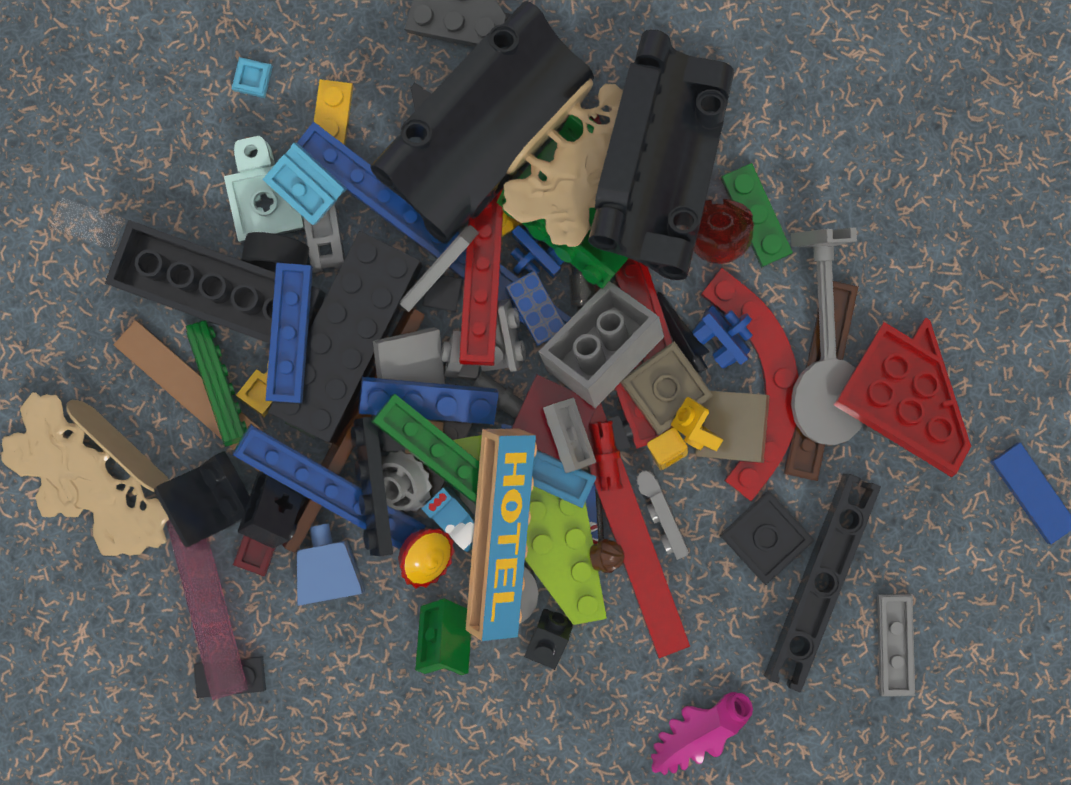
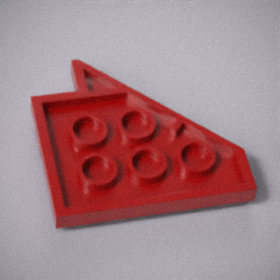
(908, 397)

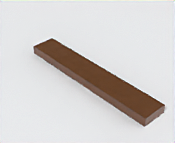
(805, 455)

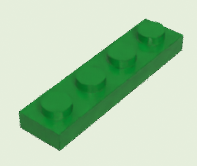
(429, 445)

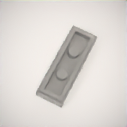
(439, 267)
(896, 645)

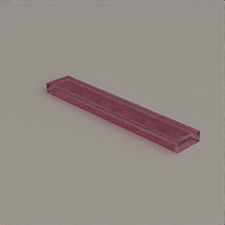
(209, 617)

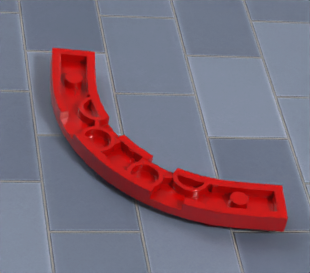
(778, 373)

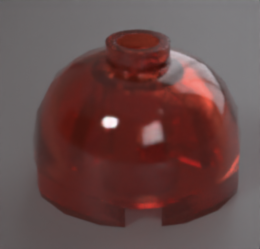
(724, 232)

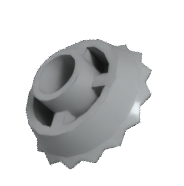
(405, 481)

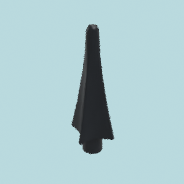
(683, 336)

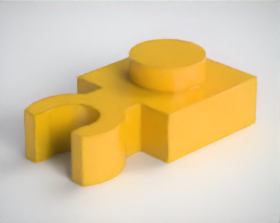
(254, 393)

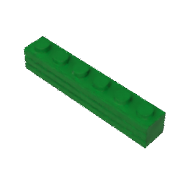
(215, 382)

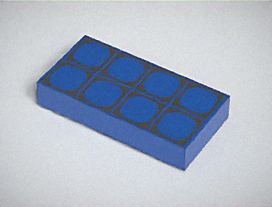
(535, 307)

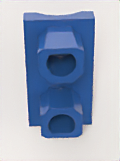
(547, 260)
(716, 325)

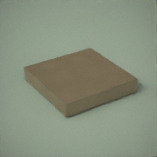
(662, 386)
(740, 423)

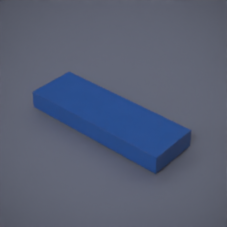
(1033, 493)

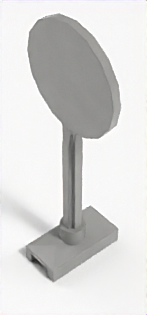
(824, 380)

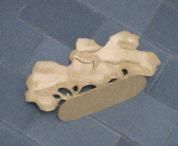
(571, 175)
(77, 475)

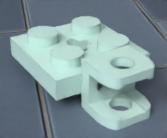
(247, 187)

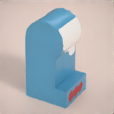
(452, 517)

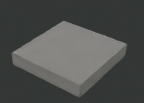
(410, 357)

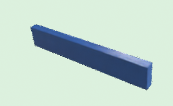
(315, 481)

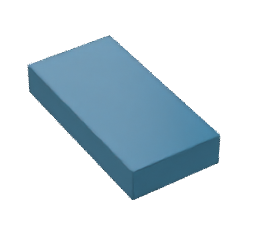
(551, 477)

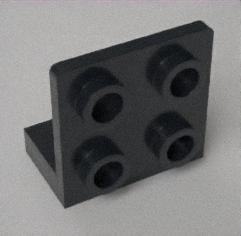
(204, 499)

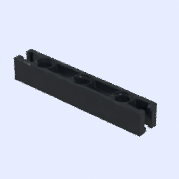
(814, 607)

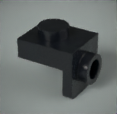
(549, 639)

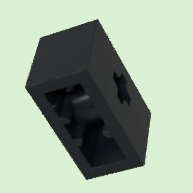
(271, 512)

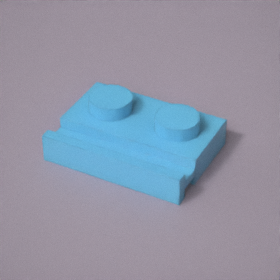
(304, 183)

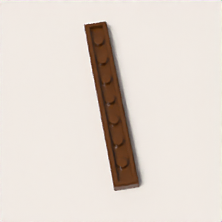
(342, 446)

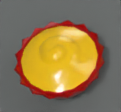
(425, 557)

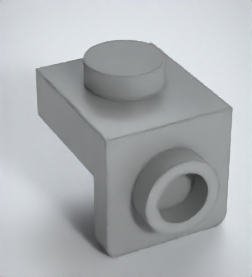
(450, 355)

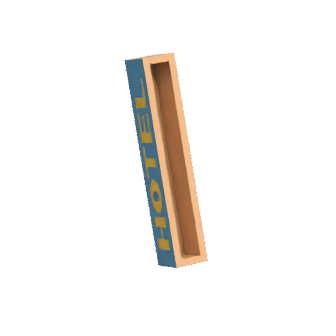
(500, 533)

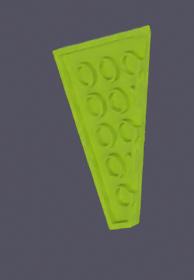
(559, 550)

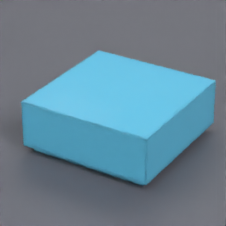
(252, 77)

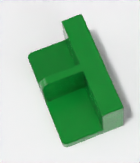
(443, 638)

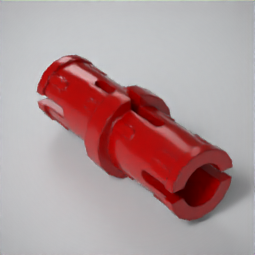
(607, 455)

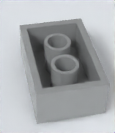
(601, 344)

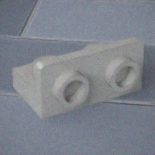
(508, 349)

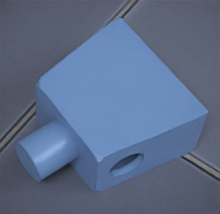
(326, 569)

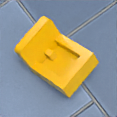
(689, 423)

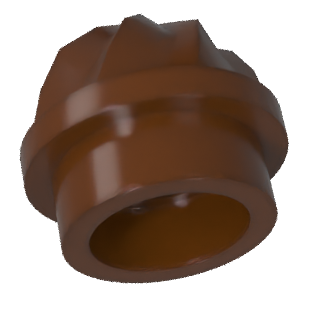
(606, 556)

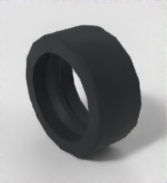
(268, 249)

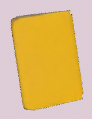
(667, 448)

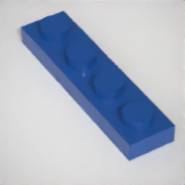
(289, 333)
(432, 399)

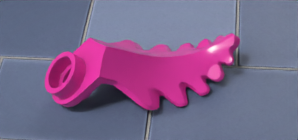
(701, 732)

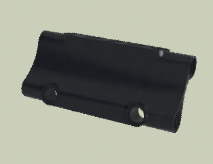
(481, 122)
(661, 156)

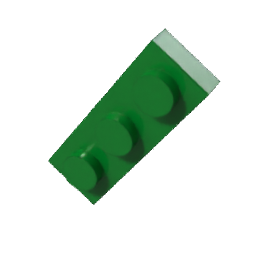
(768, 237)

